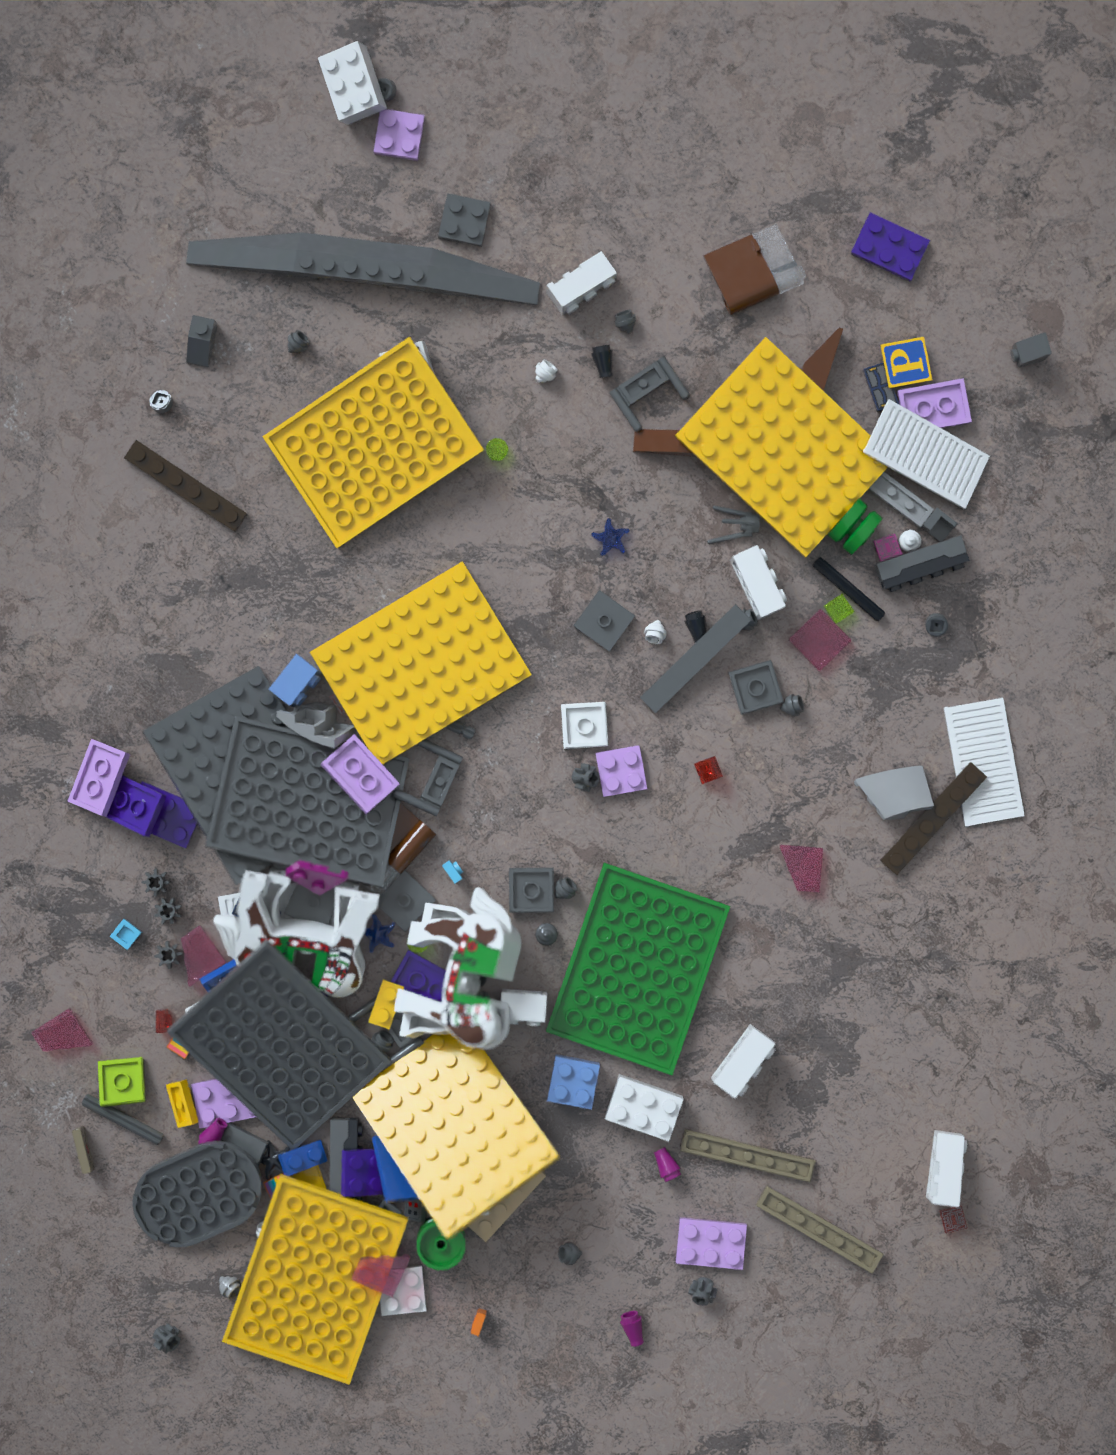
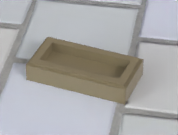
(83, 1150)

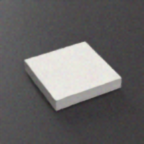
(584, 725)

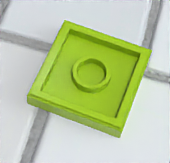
(121, 1081)

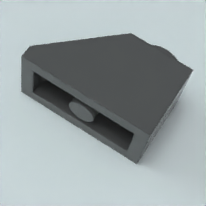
(201, 340)
(1031, 350)

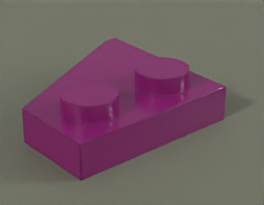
(315, 876)

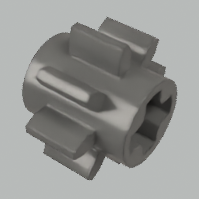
(585, 777)
(162, 882)
(161, 908)
(162, 954)
(702, 1291)
(166, 1338)

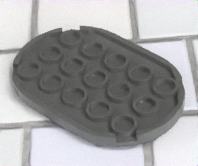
(197, 1194)

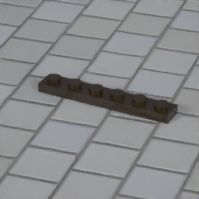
(185, 486)
(932, 820)

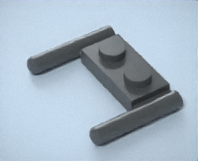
(643, 384)
(438, 781)
(405, 1043)

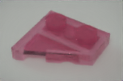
(804, 866)
(200, 955)
(62, 1033)
(381, 1272)

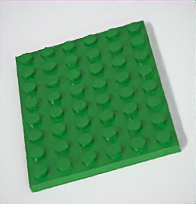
(638, 969)

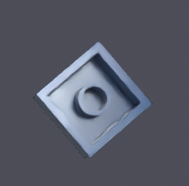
(296, 681)
(573, 1081)

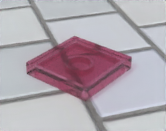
(819, 640)

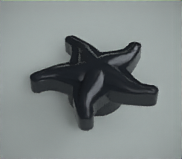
(271, 1159)

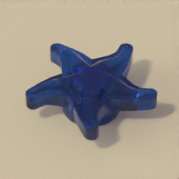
(610, 538)
(379, 934)

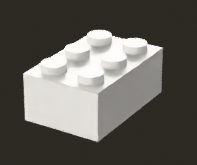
(352, 83)
(758, 582)
(743, 1061)
(644, 1107)

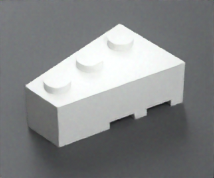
(581, 283)
(946, 1168)

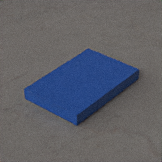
(393, 1181)

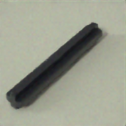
(848, 589)

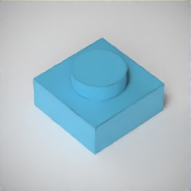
(453, 870)
(126, 934)

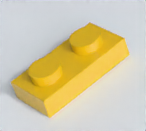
(383, 1009)
(182, 1103)

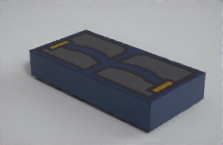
(878, 386)

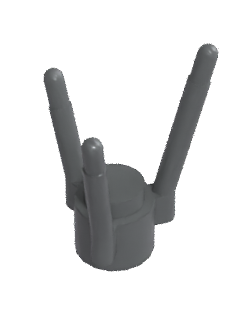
(748, 523)

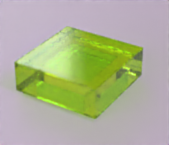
(838, 608)

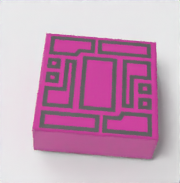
(887, 547)

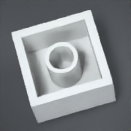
(525, 1005)

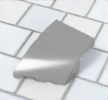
(317, 723)
(897, 791)

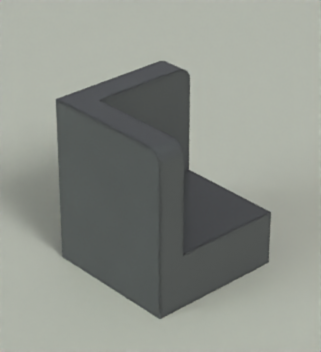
(939, 525)

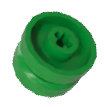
(857, 528)
(439, 1255)

